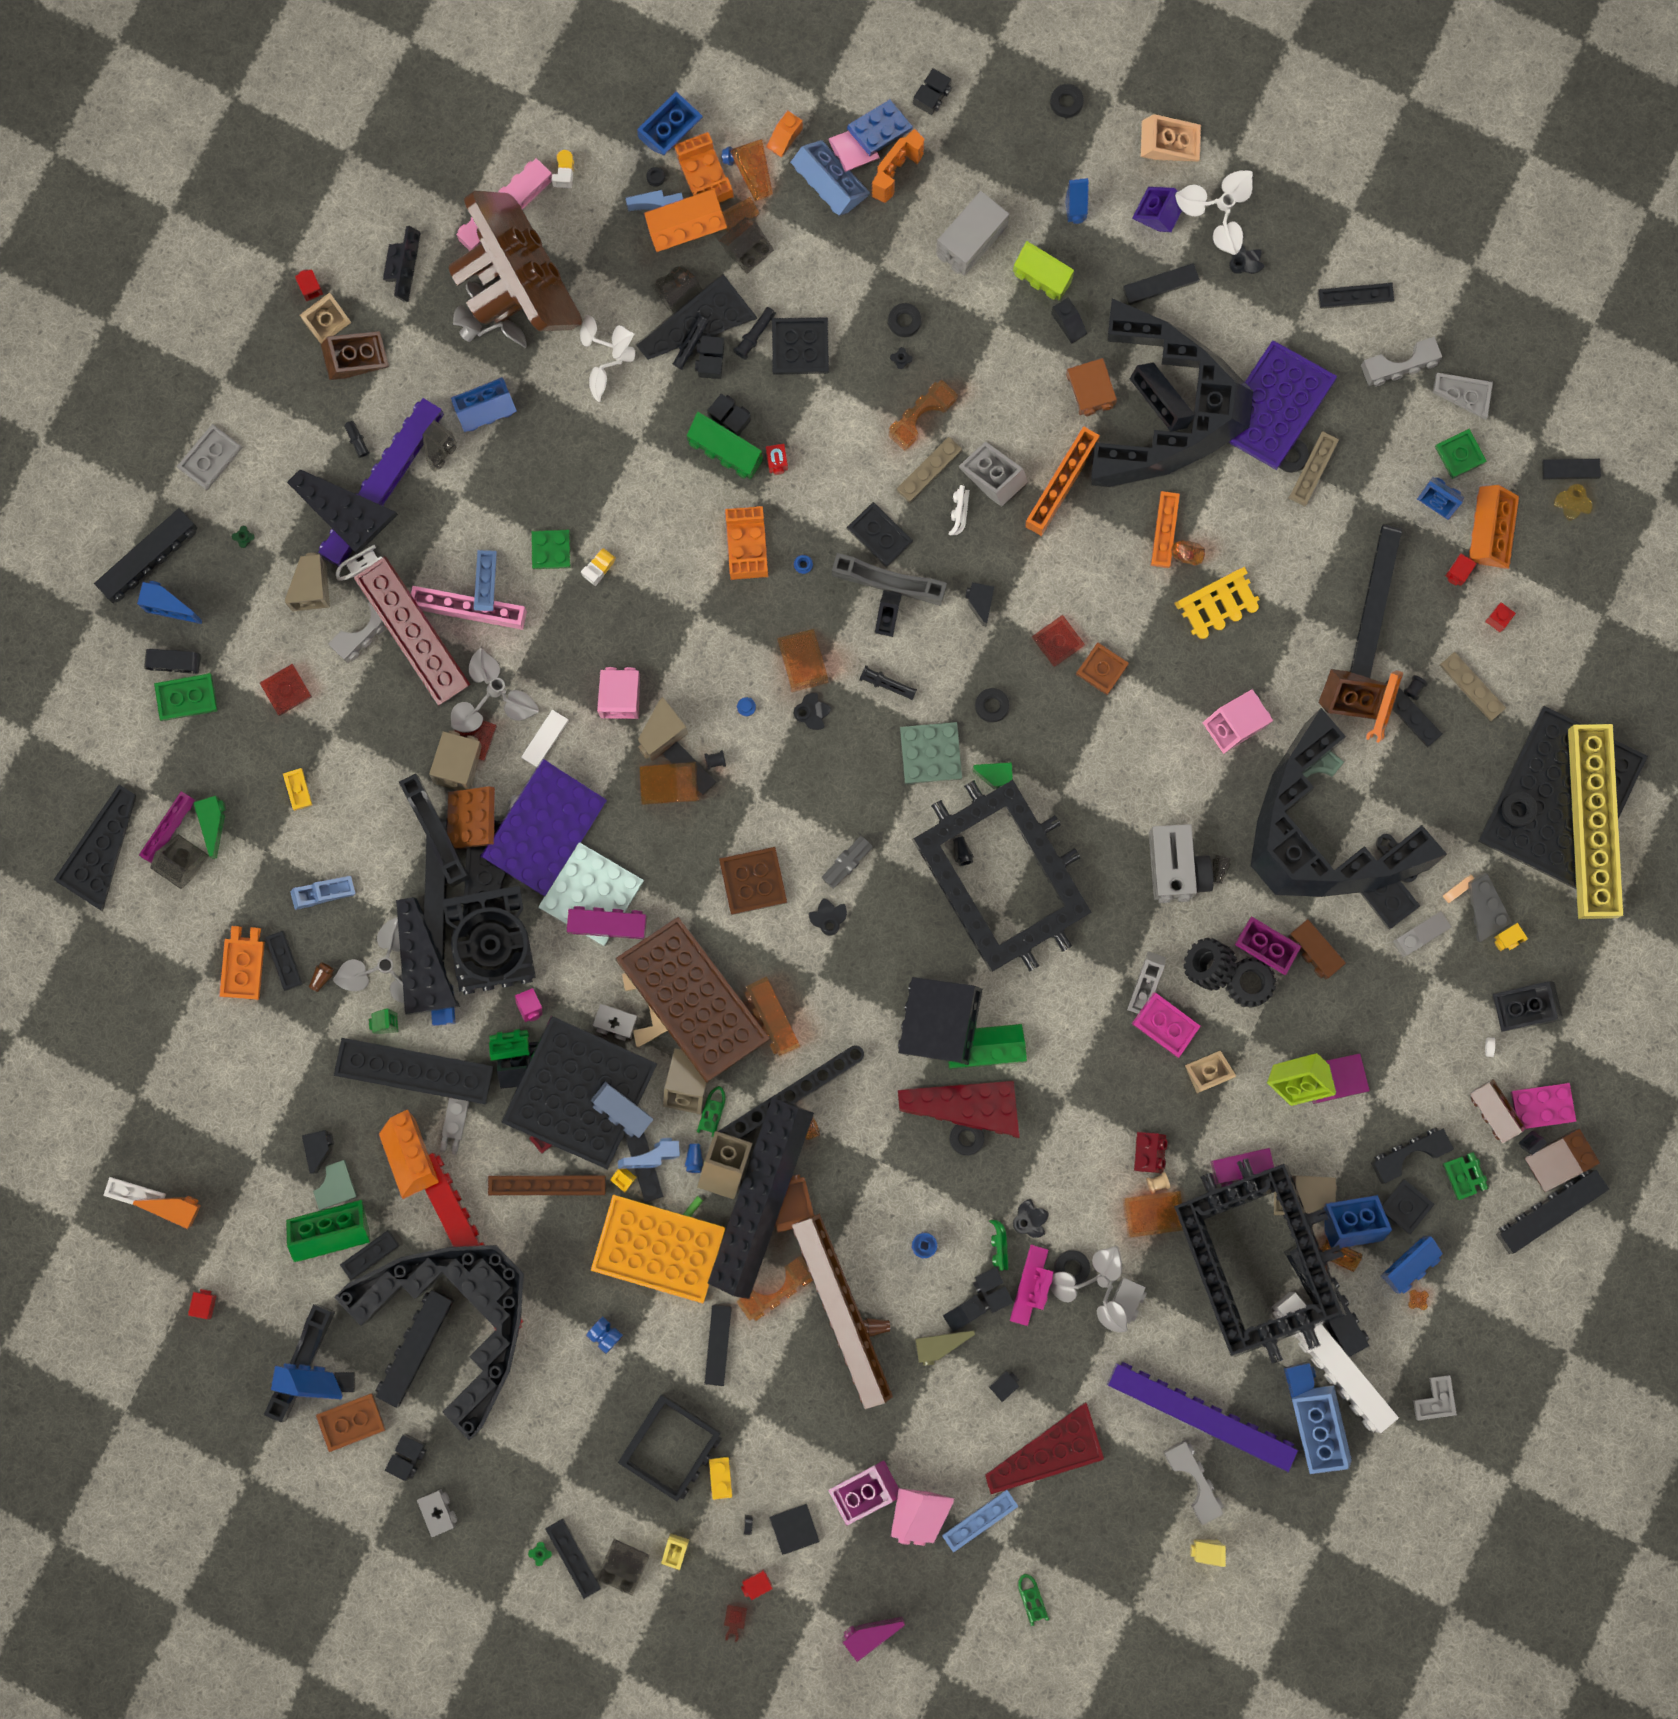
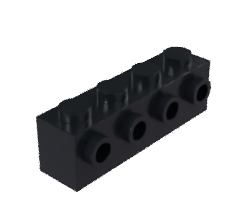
(1162, 396)

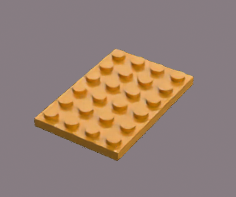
(658, 1248)

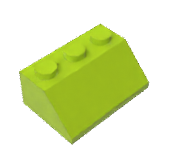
(1043, 271)
(1302, 1079)

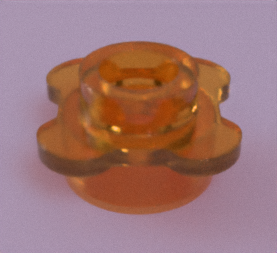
(1413, 1299)

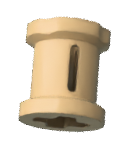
(1158, 1183)

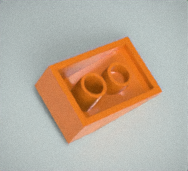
(177, 1210)

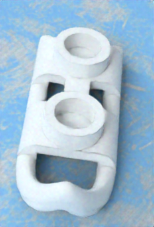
(958, 515)
(356, 567)

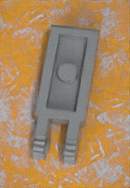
(454, 1123)

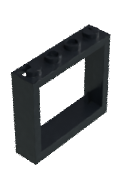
(702, 1459)

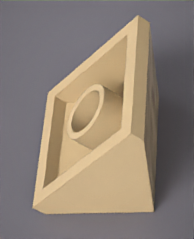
(325, 318)
(1209, 1071)

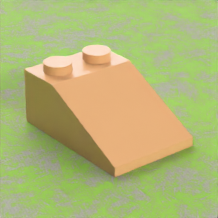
(1170, 139)

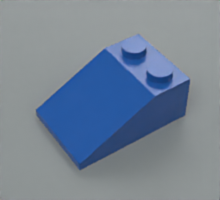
(1441, 497)
(159, 601)

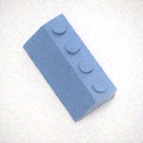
(828, 178)
(1322, 1430)

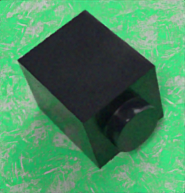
(1004, 1385)

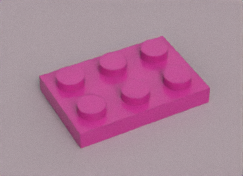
(1166, 1024)
(1544, 1105)

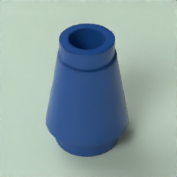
(694, 1159)

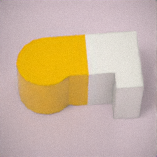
(565, 170)
(598, 566)

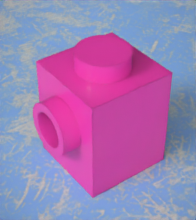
(529, 1005)

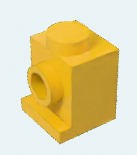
(1510, 937)

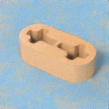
(1458, 889)

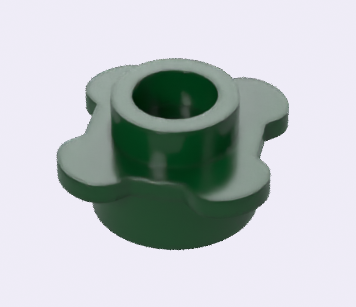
(243, 542)

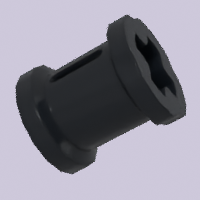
(1415, 687)
(715, 760)

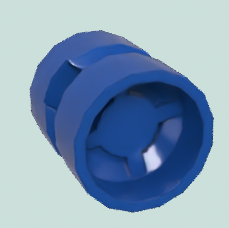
(924, 1245)
(604, 1335)

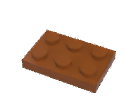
(350, 1422)

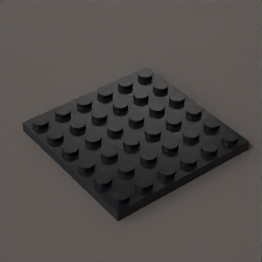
(559, 1086)

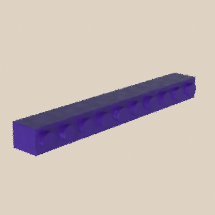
(388, 471)
(1202, 1417)

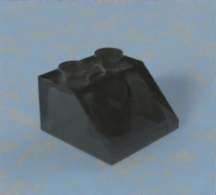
(178, 861)

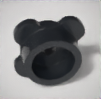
(896, 358)

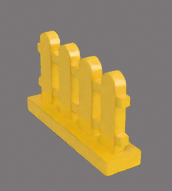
(1226, 598)

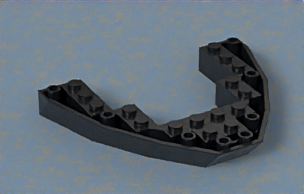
(1220, 408)
(1292, 863)
(487, 1281)

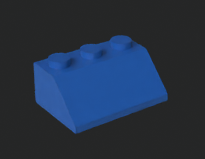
(668, 124)
(483, 405)
(1356, 1222)
(1412, 1264)
(305, 1381)

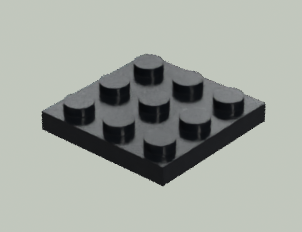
(800, 345)

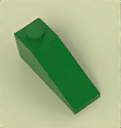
(211, 821)
(384, 1022)

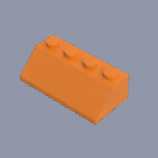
(685, 220)
(1494, 526)
(407, 1154)

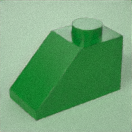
(994, 774)

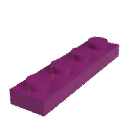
(167, 826)

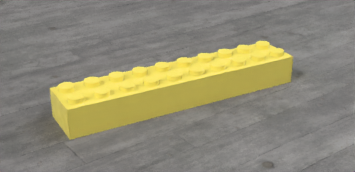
(1595, 821)

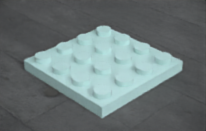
(590, 882)

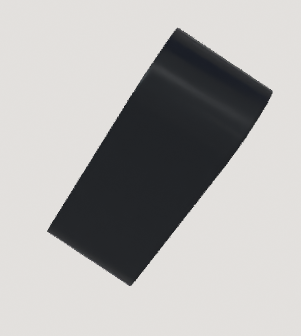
(172, 660)

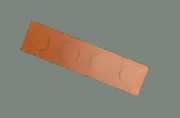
(1165, 529)

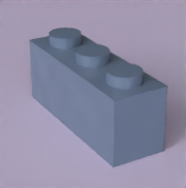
(621, 1110)

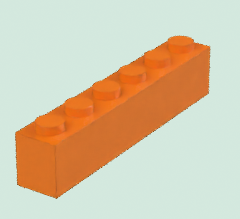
(1062, 481)

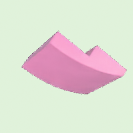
(850, 151)

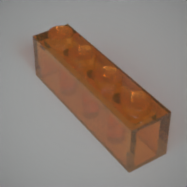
(772, 1016)

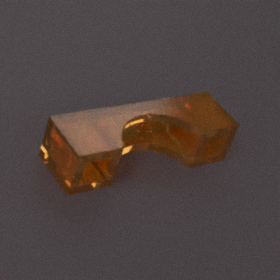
(938, 398)
(796, 1274)

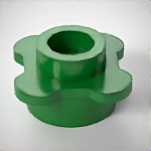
(533, 1553)

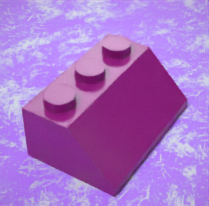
(1267, 945)

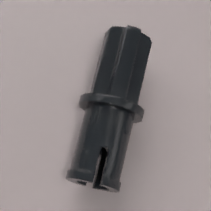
(356, 439)

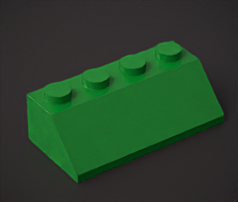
(724, 446)
(996, 1047)
(327, 1231)

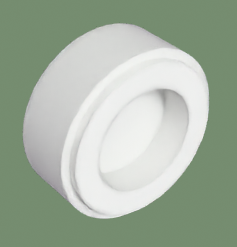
(1490, 1047)

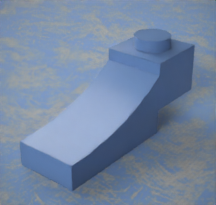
(651, 200)
(322, 892)
(663, 1150)

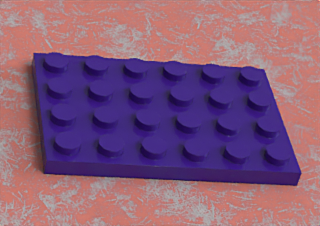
(1283, 402)
(543, 827)

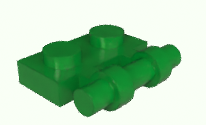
(509, 1044)
(1460, 1178)

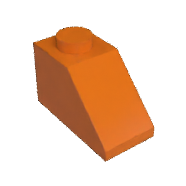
(785, 133)

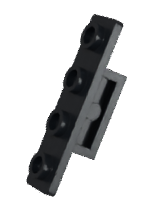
(401, 263)

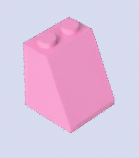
(619, 693)
(1237, 721)
(919, 1516)

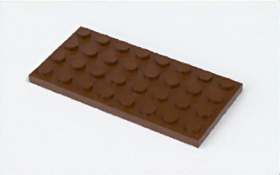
(692, 999)

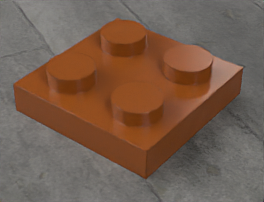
(1102, 668)

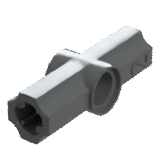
(846, 862)

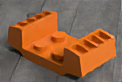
(911, 147)
(703, 167)
(746, 543)

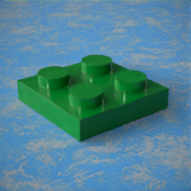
(1460, 453)
(550, 549)

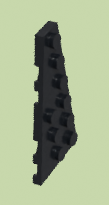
(94, 859)

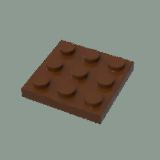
(753, 881)

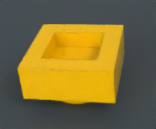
(623, 1179)

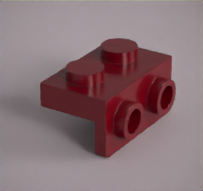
(1150, 1152)

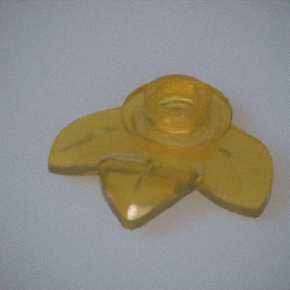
(1573, 505)

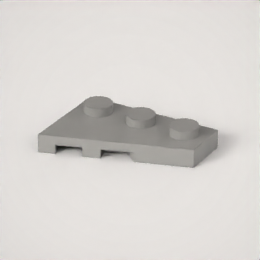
(1465, 392)

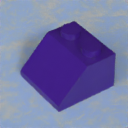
(1158, 209)

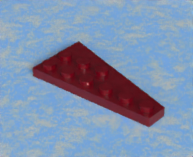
(971, 1105)
(1060, 1448)

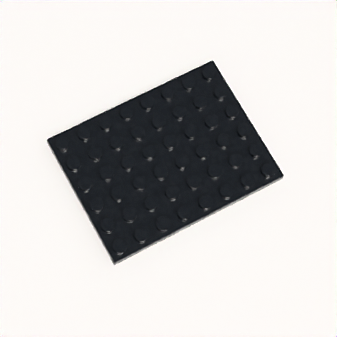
(1545, 775)

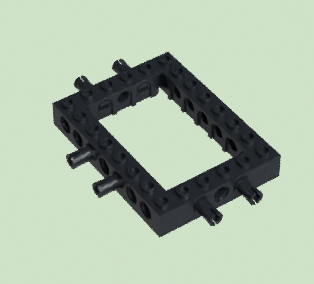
(1051, 864)
(1313, 1258)

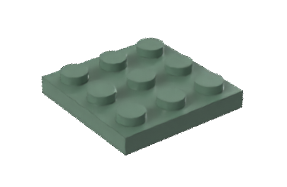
(931, 753)

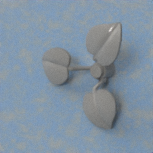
(472, 327)
(485, 668)
(352, 973)
(1109, 1265)

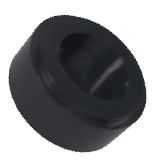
(655, 176)
(747, 1526)

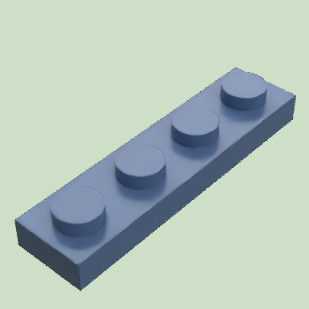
(485, 580)
(980, 1520)

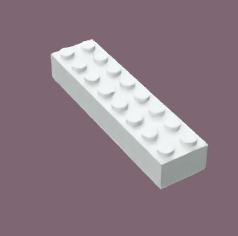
(1341, 1371)

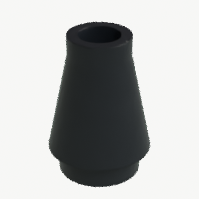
(963, 854)

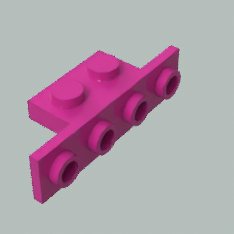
(1033, 1286)

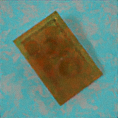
(803, 660)
(669, 783)
(1152, 1214)

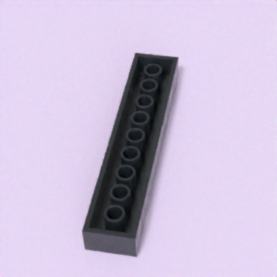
(760, 1198)

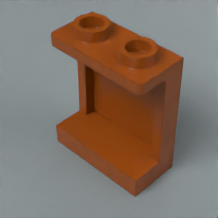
(1091, 387)
(795, 1204)

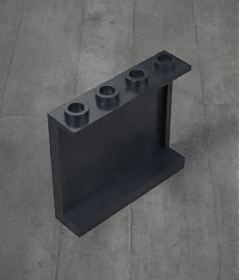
(940, 1020)

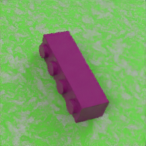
(606, 924)

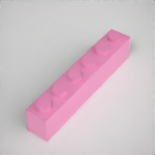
(523, 188)
(463, 607)

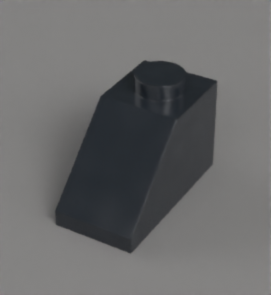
(1069, 320)
(980, 601)
(888, 613)
(317, 1148)
(964, 1313)

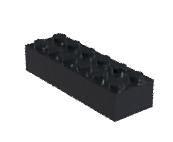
(1343, 1329)

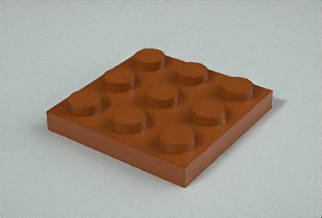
(471, 817)

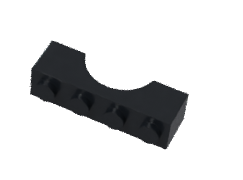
(1390, 1166)

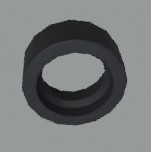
(1203, 873)

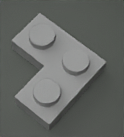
(1441, 1403)

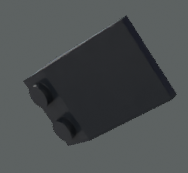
(1528, 1006)

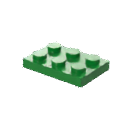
(185, 697)

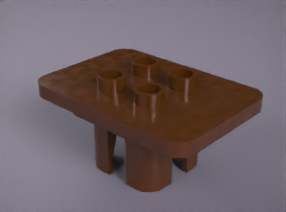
(515, 254)

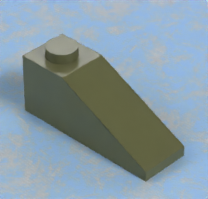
(937, 1346)

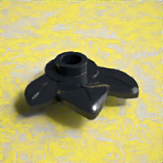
(1248, 260)
(815, 711)
(828, 914)
(1033, 1218)

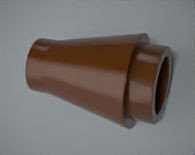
(321, 975)
(876, 1326)

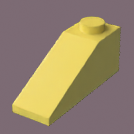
(1209, 1552)

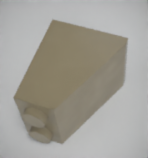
(309, 584)
(661, 731)
(455, 761)
(684, 1085)
(724, 1165)
(1313, 1192)

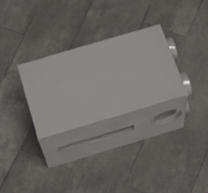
(972, 233)
(1172, 863)

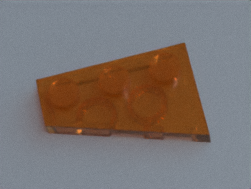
(754, 169)

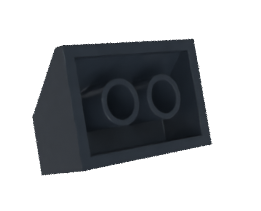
(512, 1069)

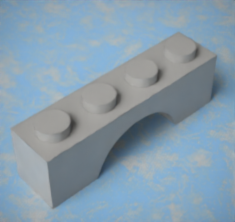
(1378, 368)
(349, 644)
(1205, 1505)

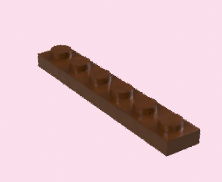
(546, 1185)

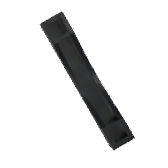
(434, 830)
(306, 1350)

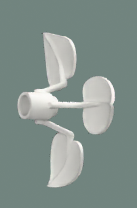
(1237, 189)
(621, 352)

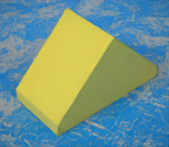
(675, 1551)

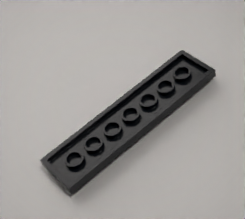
(413, 1071)

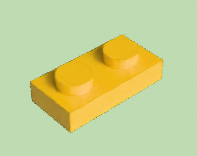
(297, 789)
(720, 1478)

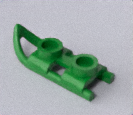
(713, 1107)
(1000, 1242)
(1030, 1595)

